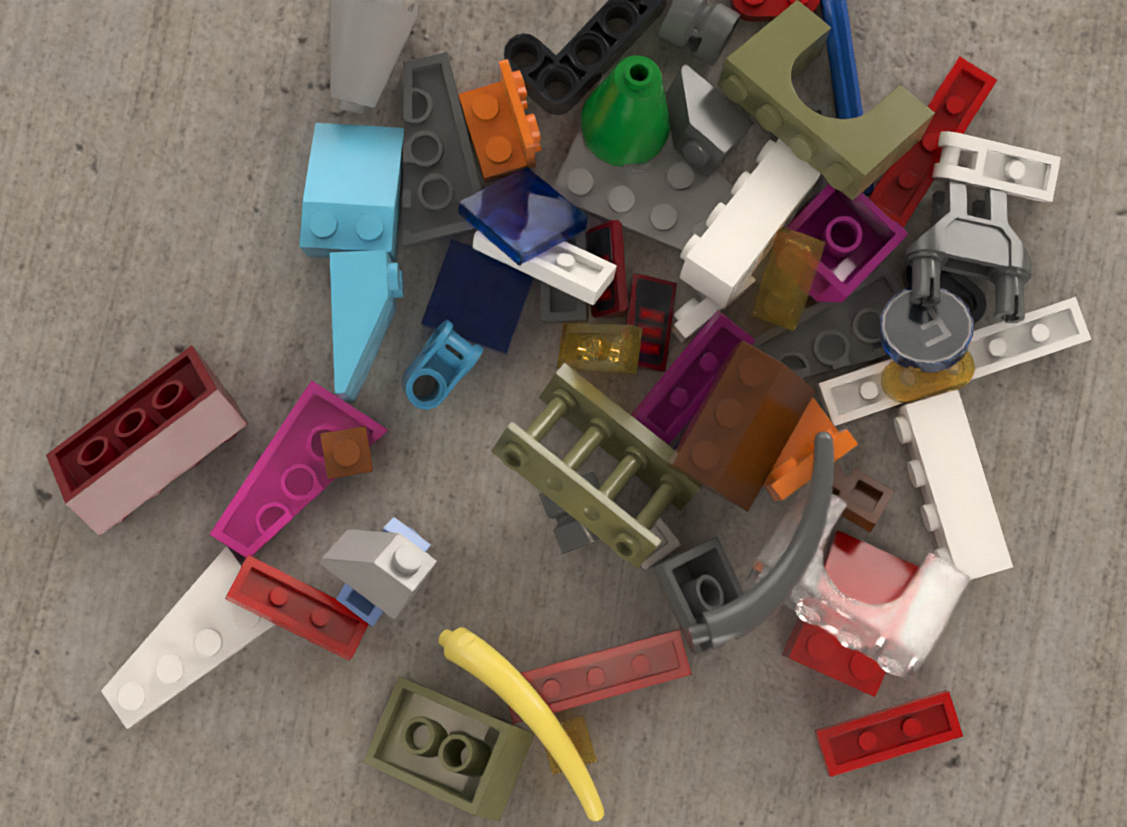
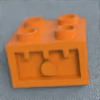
(498, 127)
(796, 460)

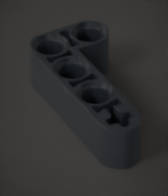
(593, 36)

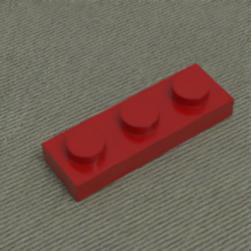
(297, 607)
(888, 733)

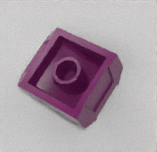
(855, 238)

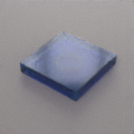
(522, 215)

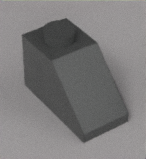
(703, 121)

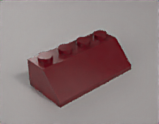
(144, 441)

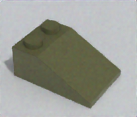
(449, 749)

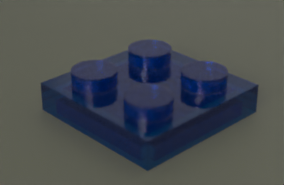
(478, 297)

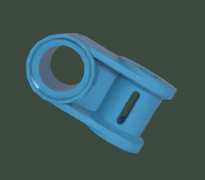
(441, 364)

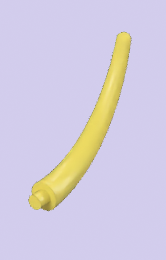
(496, 672)

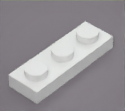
(561, 267)

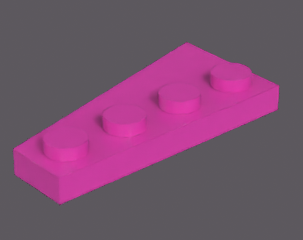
(288, 471)

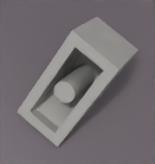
(379, 567)

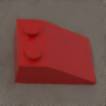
(867, 577)

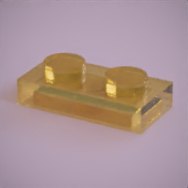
(788, 278)
(600, 348)

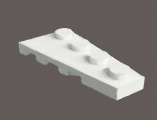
(185, 644)

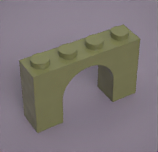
(843, 150)

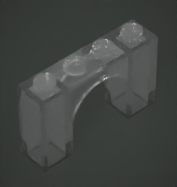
(890, 633)

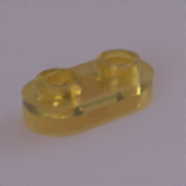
(925, 383)

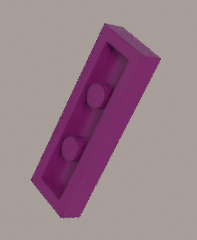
(689, 378)

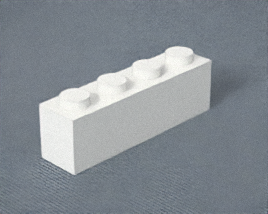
(748, 225)
(952, 485)

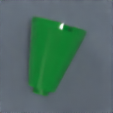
(627, 114)

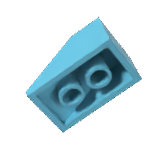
(352, 190)
(362, 310)

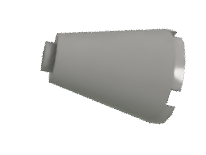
(365, 48)

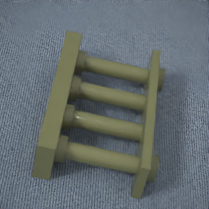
(619, 435)

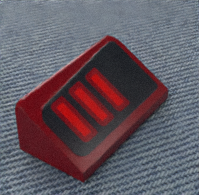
(607, 243)
(652, 309)

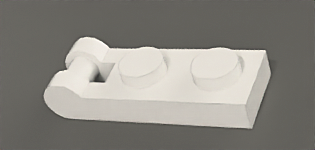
(998, 166)

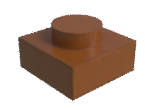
(346, 452)

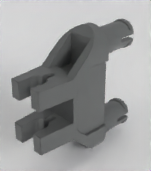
(973, 247)

